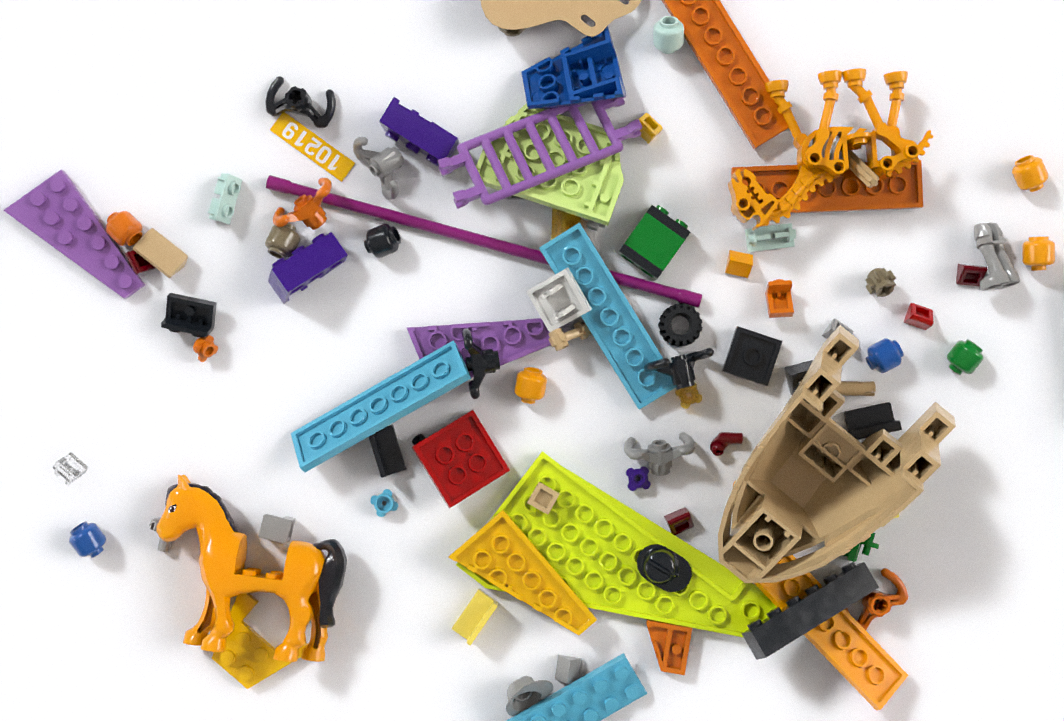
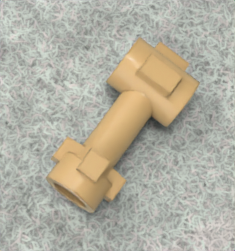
(560, 340)

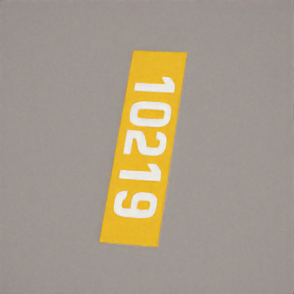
(312, 146)

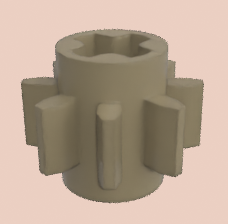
(880, 282)

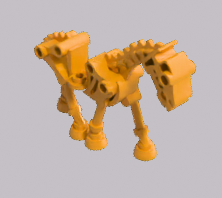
(817, 161)

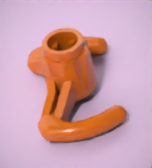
(306, 208)
(884, 601)

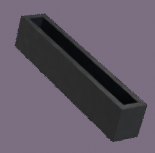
(810, 610)

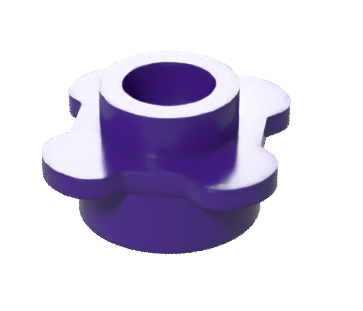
(642, 483)

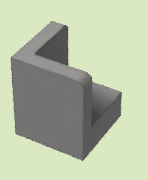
(277, 528)

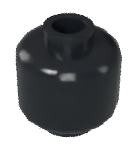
(382, 240)

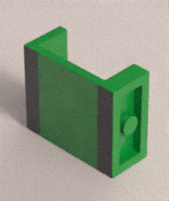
(654, 241)

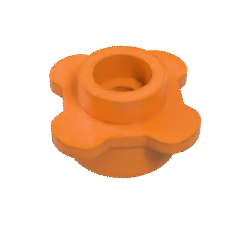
(205, 348)

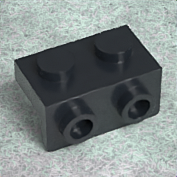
(189, 315)

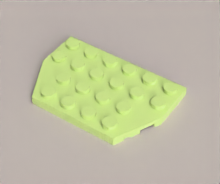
(585, 192)

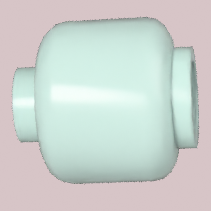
(668, 34)

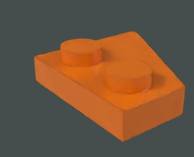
(670, 645)

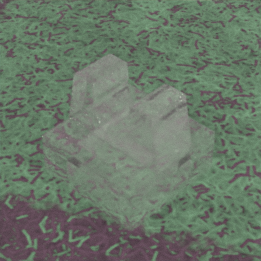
(70, 468)

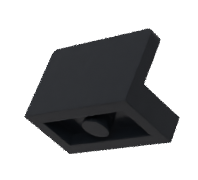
(871, 419)
(387, 451)

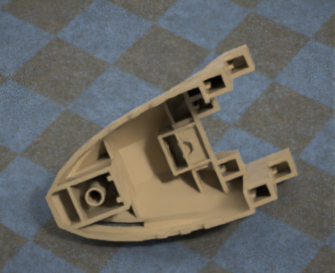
(819, 482)

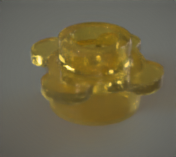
(687, 401)

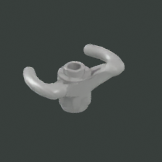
(381, 165)
(660, 453)

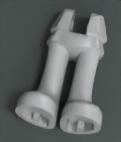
(1000, 269)

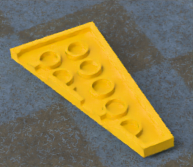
(516, 566)

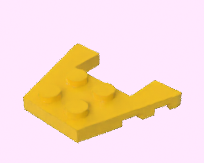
(247, 653)

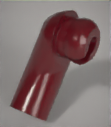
(723, 439)

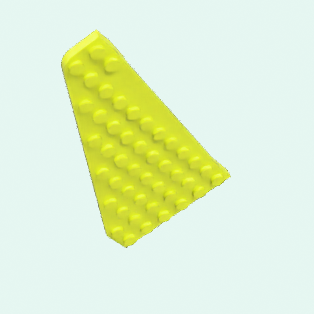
(596, 549)

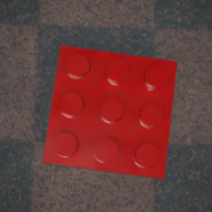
(460, 459)

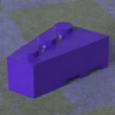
(417, 132)
(306, 265)

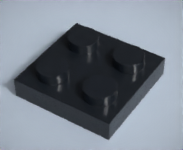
(752, 356)

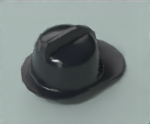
(664, 568)

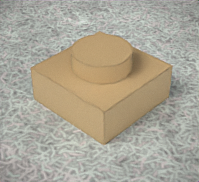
(543, 498)

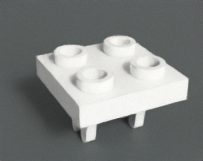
(559, 300)

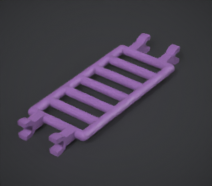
(463, 197)

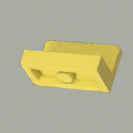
(475, 616)

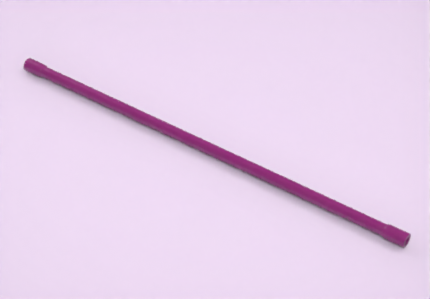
(287, 187)

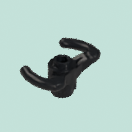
(303, 107)
(480, 362)
(680, 368)

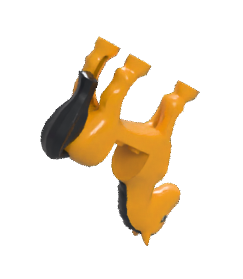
(306, 585)

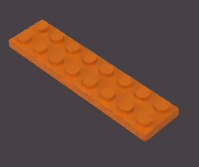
(730, 67)
(845, 191)

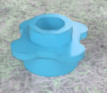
(383, 509)

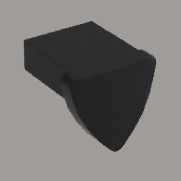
(795, 374)

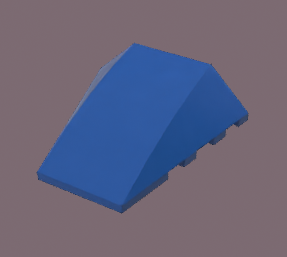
(576, 76)

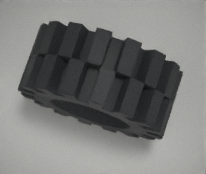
(694, 325)

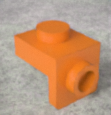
(779, 298)

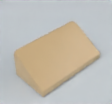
(161, 253)

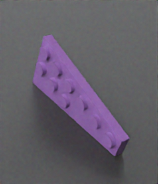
(67, 223)
(510, 338)

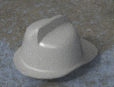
(525, 693)

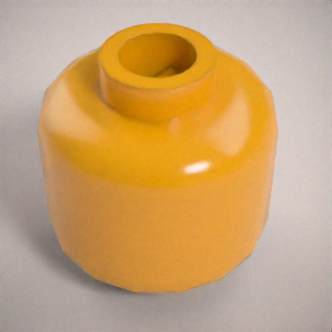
(1030, 173)
(1038, 252)
(530, 385)

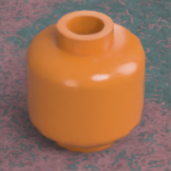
(124, 228)

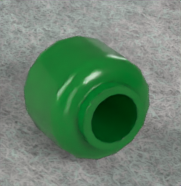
(965, 357)

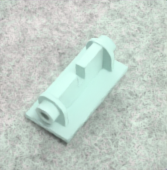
(223, 208)
(770, 237)

